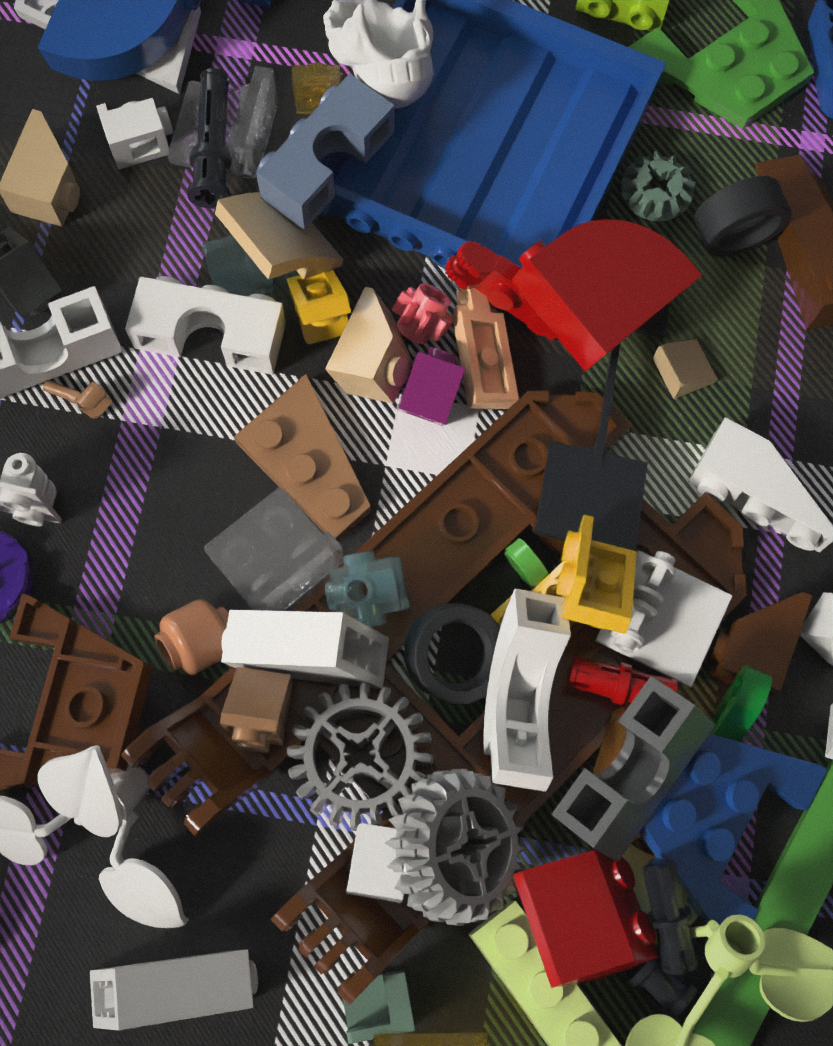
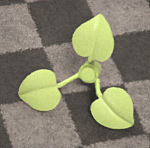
(791, 965)

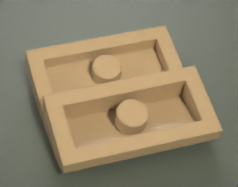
(275, 240)

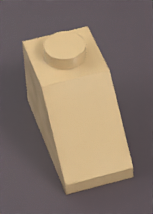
(38, 176)
(371, 352)

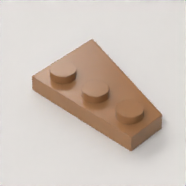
(305, 458)

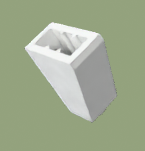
(306, 646)
(172, 989)

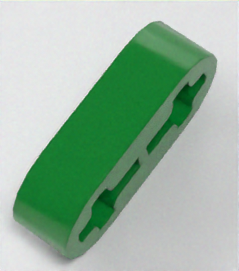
(742, 704)

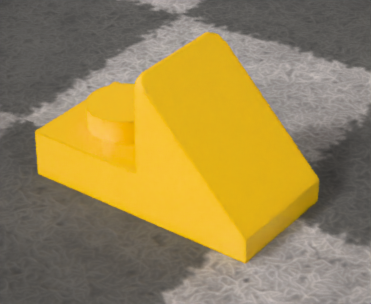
(320, 306)

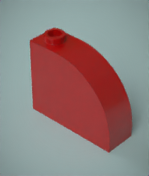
(601, 283)

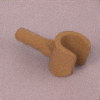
(91, 401)

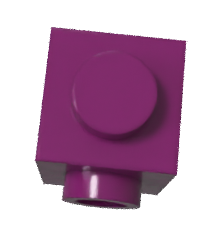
(431, 386)

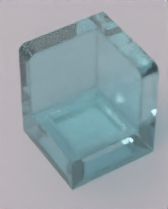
(234, 269)

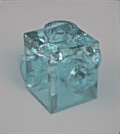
(384, 585)

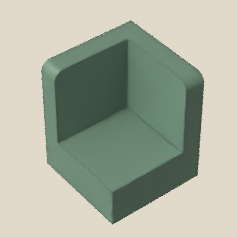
(380, 1009)

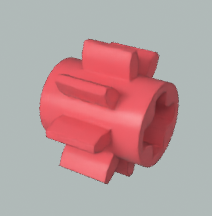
(423, 313)

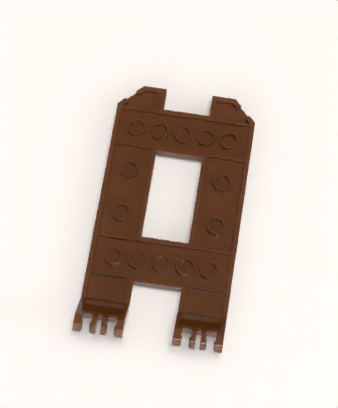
(443, 545)

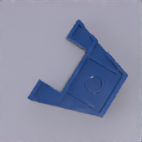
(710, 809)

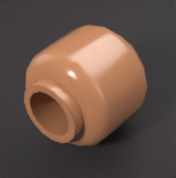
(192, 636)

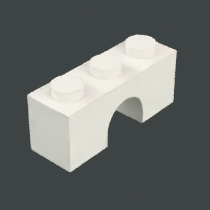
(168, 312)
(71, 339)

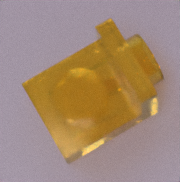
(311, 83)

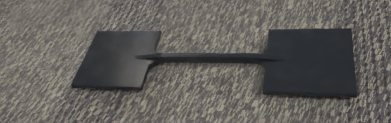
(594, 479)

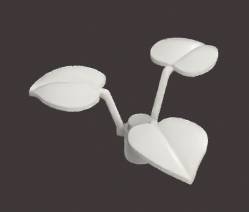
(103, 803)

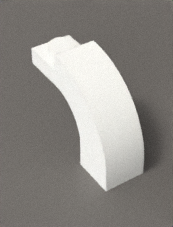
(520, 689)

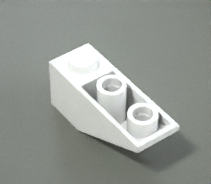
(757, 480)

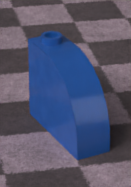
(112, 36)

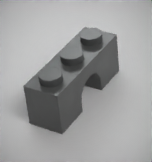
(659, 743)

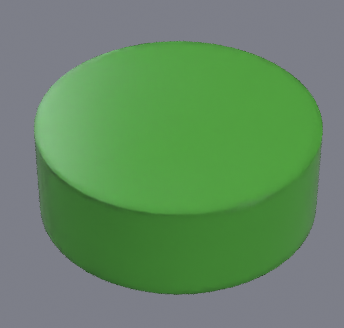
(526, 563)

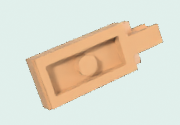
(483, 352)

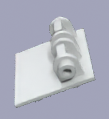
(27, 491)
(670, 619)

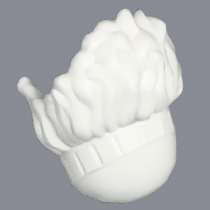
(383, 46)

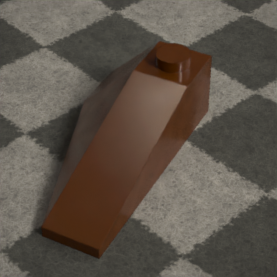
(807, 237)

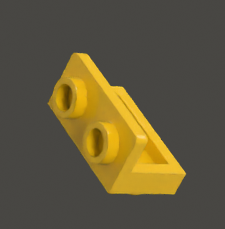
(597, 580)

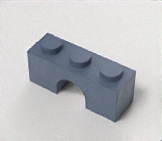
(348, 121)

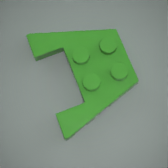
(743, 69)

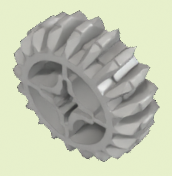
(343, 777)
(456, 846)

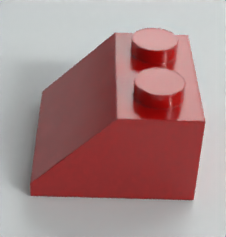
(585, 917)

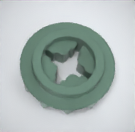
(654, 203)

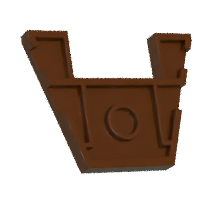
(87, 699)

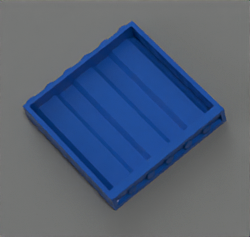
(505, 140)

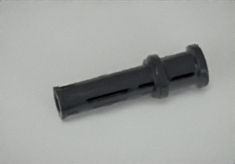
(210, 156)

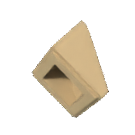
(683, 367)

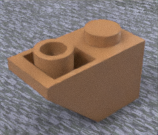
(257, 709)

